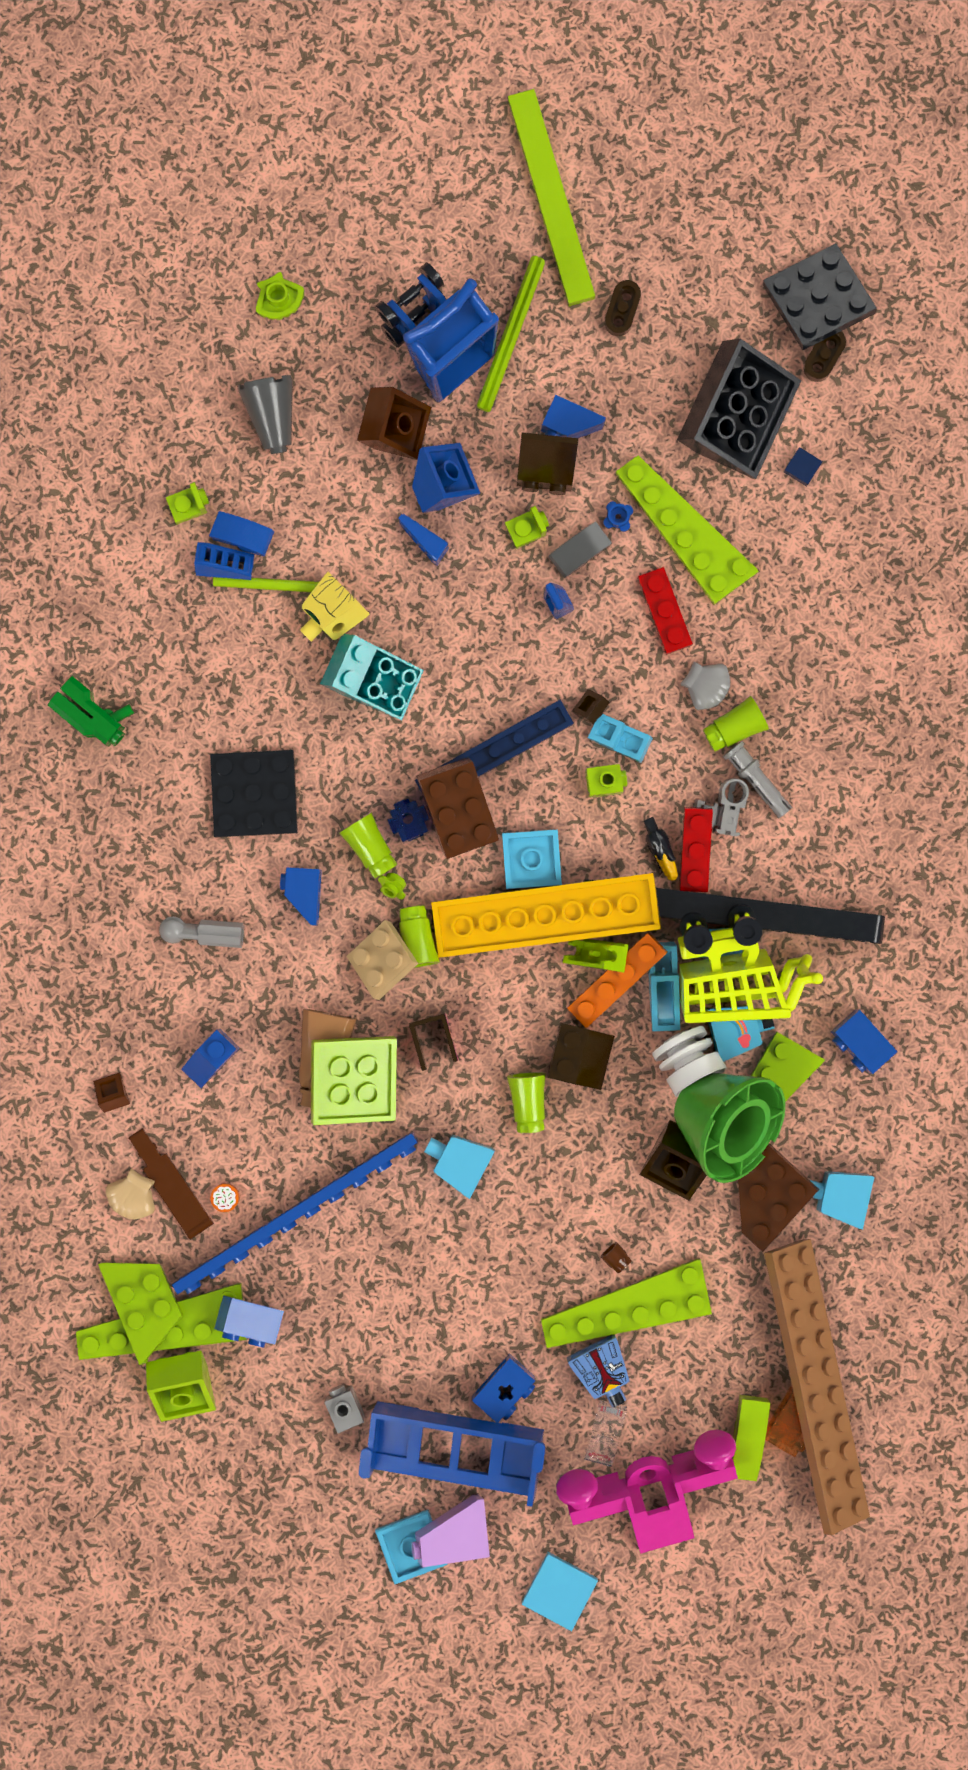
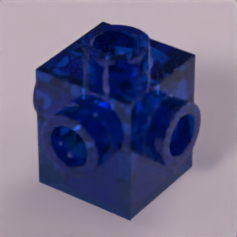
(408, 831)

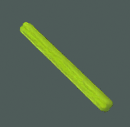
(510, 333)

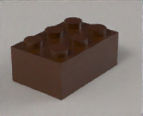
(457, 807)

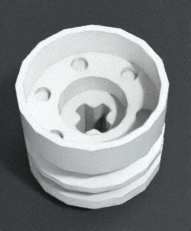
(687, 1057)

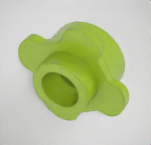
(392, 885)

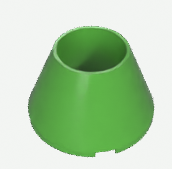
(730, 1122)

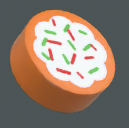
(225, 1197)

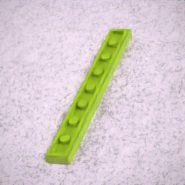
(551, 197)

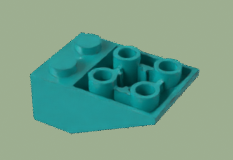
(371, 676)

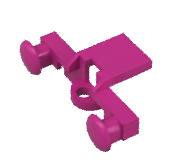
(692, 1470)

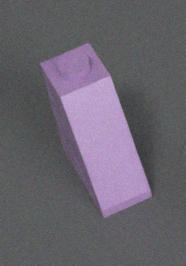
(454, 1535)

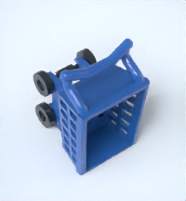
(450, 340)

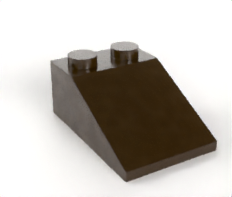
(546, 463)

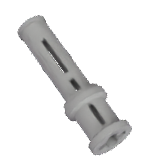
(749, 769)

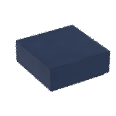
(803, 466)

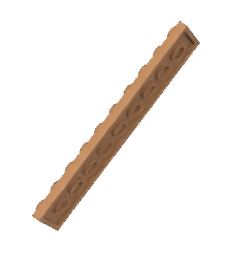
(817, 1386)

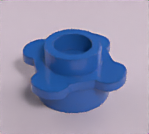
(621, 509)

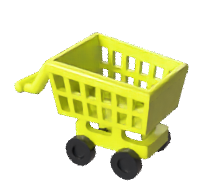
(755, 962)

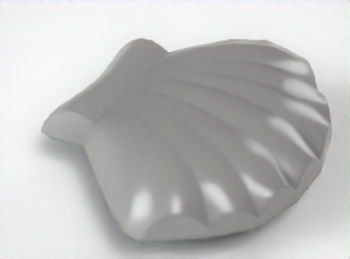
(707, 685)

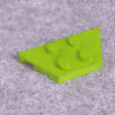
(143, 1304)

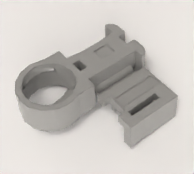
(727, 815)

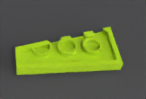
(787, 1064)

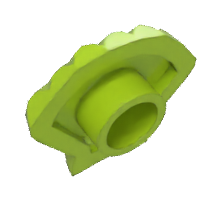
(278, 297)

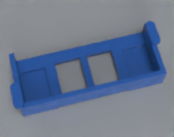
(397, 1441)

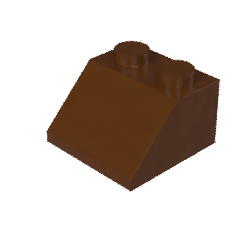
(394, 422)

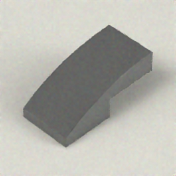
(580, 549)

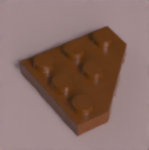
(772, 1197)

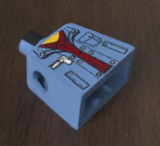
(601, 1369)

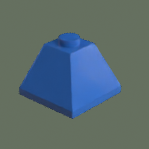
(443, 477)

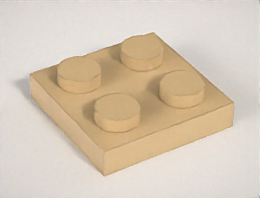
(382, 960)

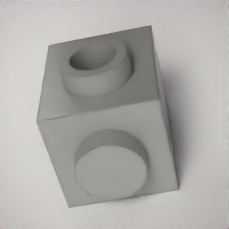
(344, 1408)

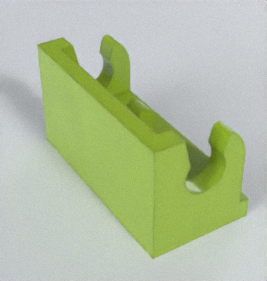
(598, 955)

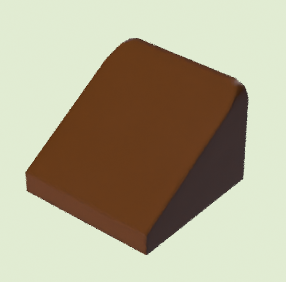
(111, 1092)

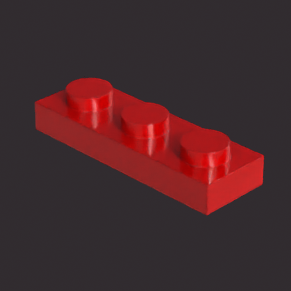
(665, 610)
(696, 849)

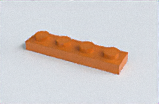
(614, 984)

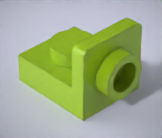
(188, 503)
(527, 527)

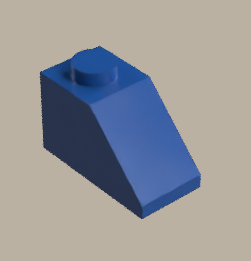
(570, 420)
(303, 890)
(210, 1057)

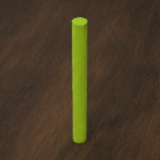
(266, 584)

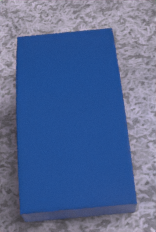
(241, 533)

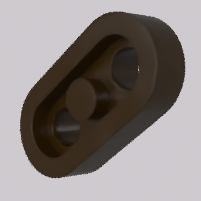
(622, 309)
(824, 357)

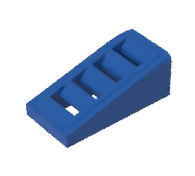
(428, 542)
(213, 569)
(557, 600)

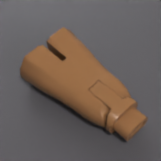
(318, 1026)

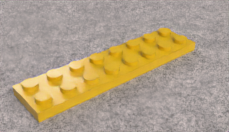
(546, 915)

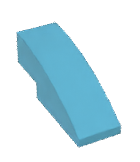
(665, 991)

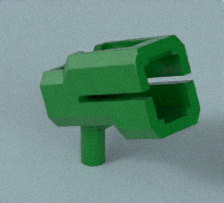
(104, 723)

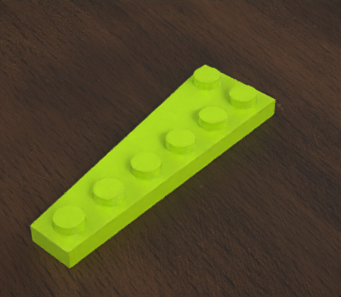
(699, 546)
(648, 1303)
(193, 1329)

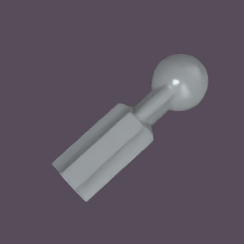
(205, 932)

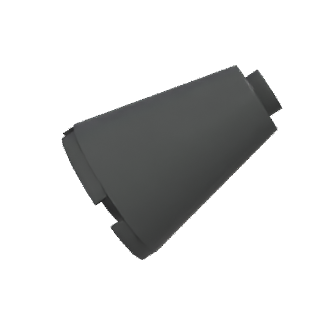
(270, 410)

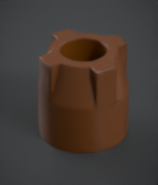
(616, 1257)

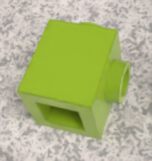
(605, 780)

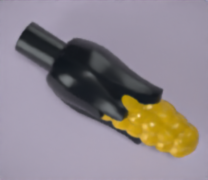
(660, 847)

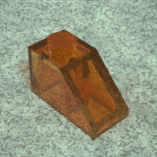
(785, 1428)

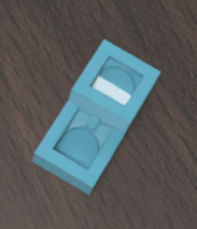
(620, 738)

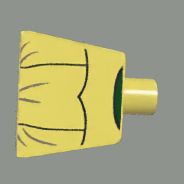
(331, 610)

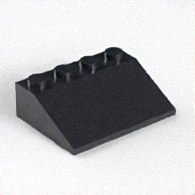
(739, 408)

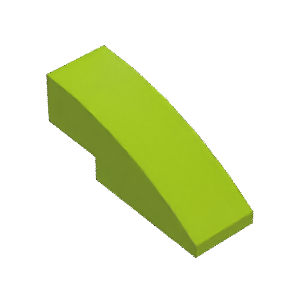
(750, 1435)

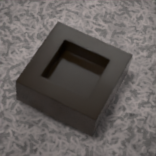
(590, 706)

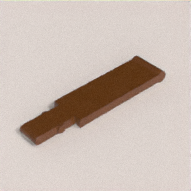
(171, 1186)

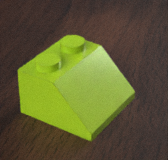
(180, 1386)

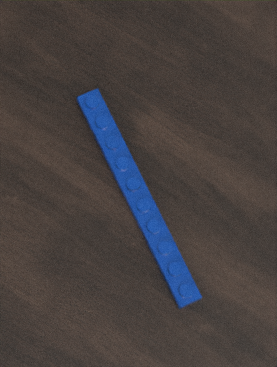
(286, 1220)

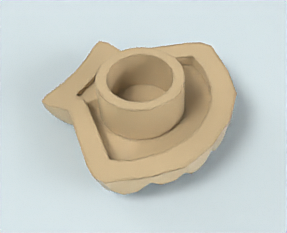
(131, 1196)

